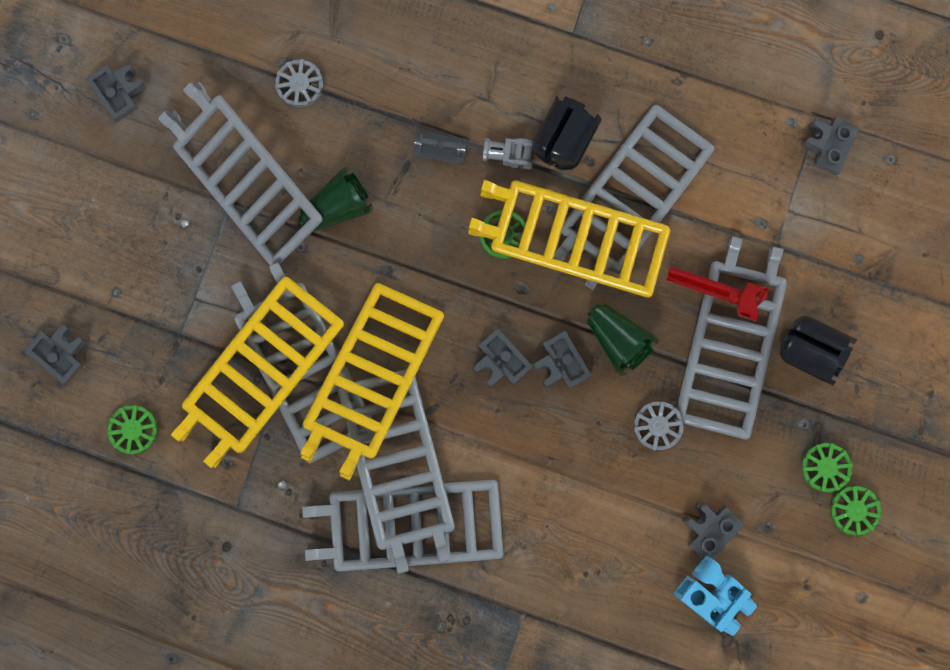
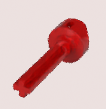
(747, 299)

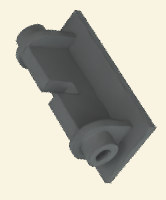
(440, 147)

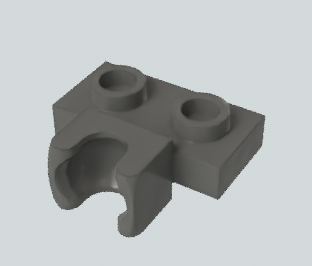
(116, 90)
(831, 143)
(57, 354)
(502, 359)
(562, 362)
(712, 530)

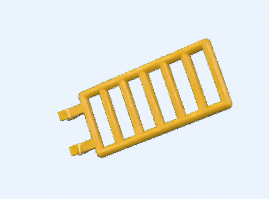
(509, 196)
(237, 344)
(345, 355)

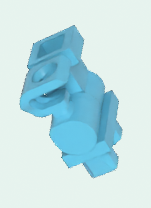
(719, 605)

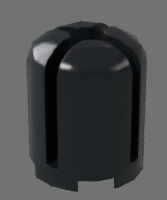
(565, 134)
(816, 348)

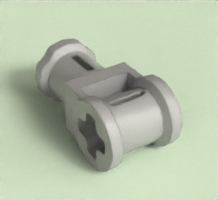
(510, 152)

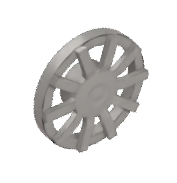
(299, 83)
(659, 425)

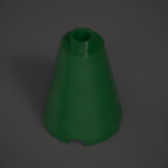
(339, 200)
(620, 338)

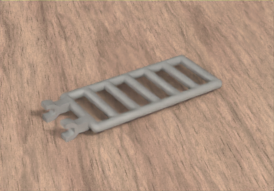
(185, 134)
(611, 169)
(774, 307)
(288, 410)
(433, 475)
(418, 557)

